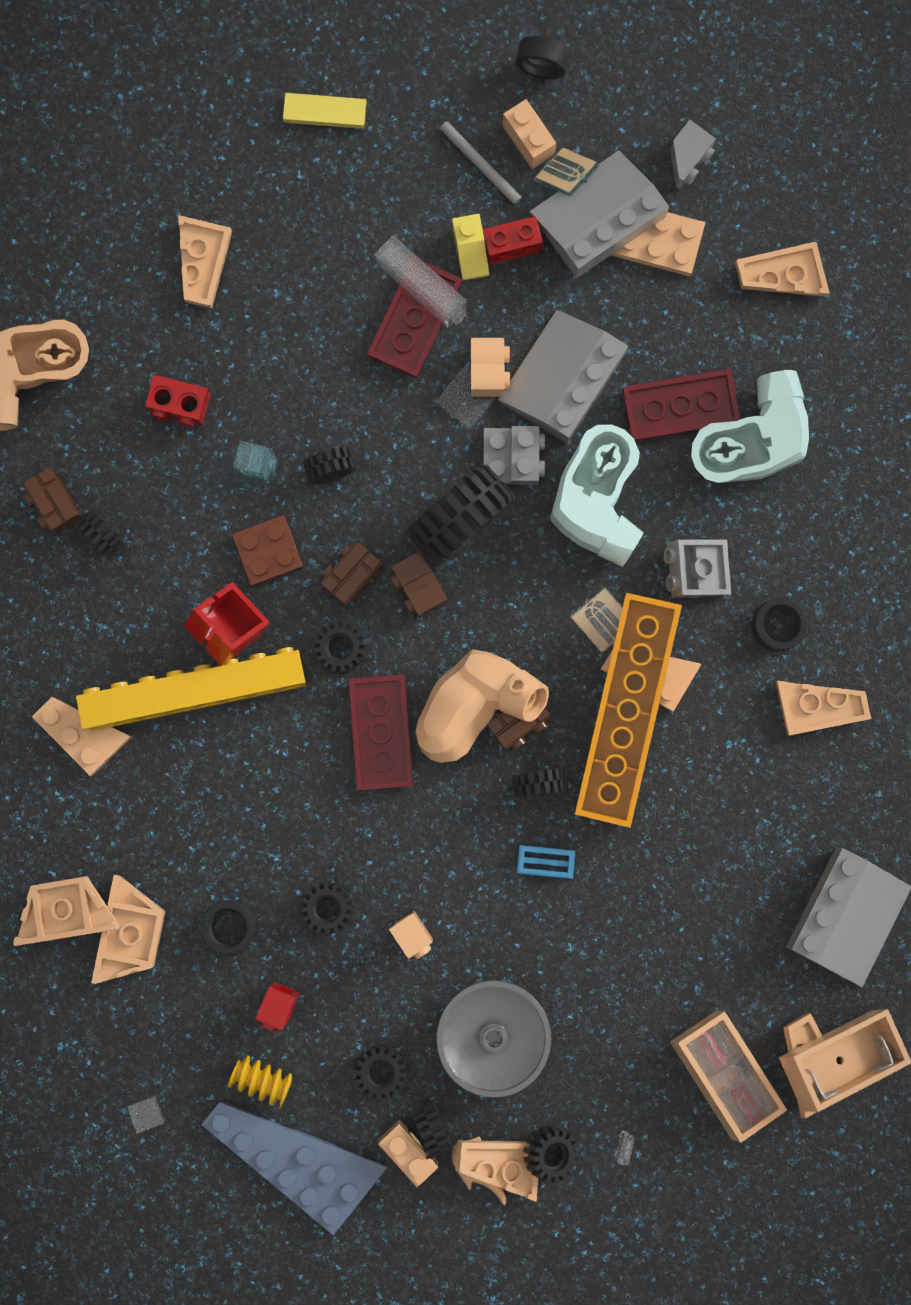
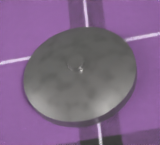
(493, 1038)

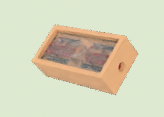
(728, 1076)

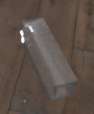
(421, 282)

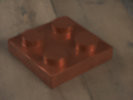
(267, 550)

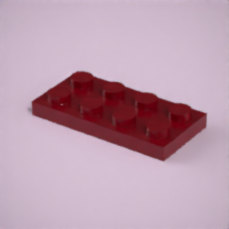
(408, 330)
(680, 404)
(380, 732)

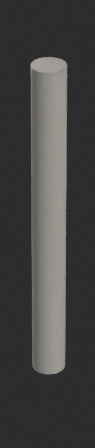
(480, 163)

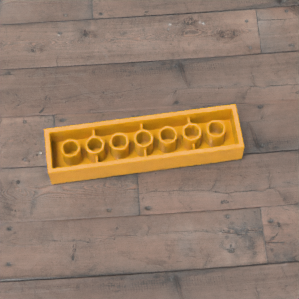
(628, 710)

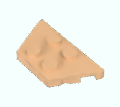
(63, 911)
(137, 940)

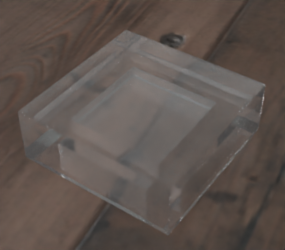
(146, 1114)
(624, 1148)

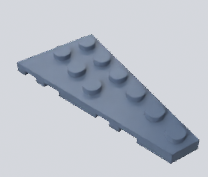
(306, 1169)

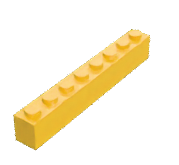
(190, 690)

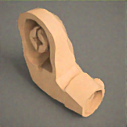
(37, 356)
(468, 699)

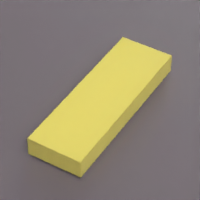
(324, 110)

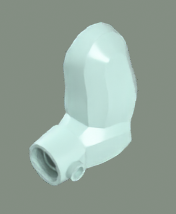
(761, 443)
(591, 490)

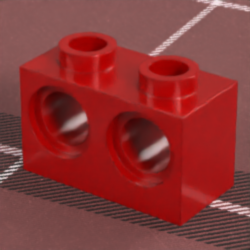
(512, 240)
(180, 395)
(277, 1007)

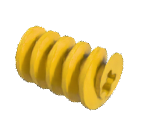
(260, 1081)

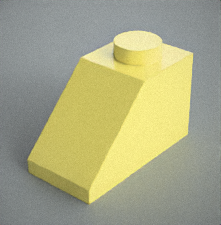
(470, 247)

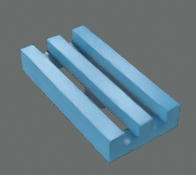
(570, 864)

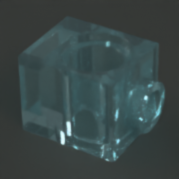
(255, 460)

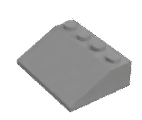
(601, 214)
(563, 375)
(849, 916)

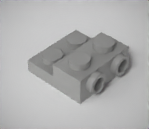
(515, 454)
(698, 568)

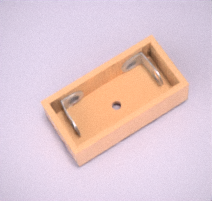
(868, 1052)

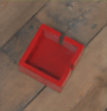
(229, 625)

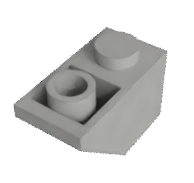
(688, 151)

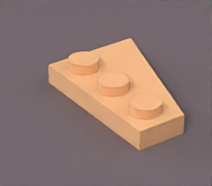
(203, 257)

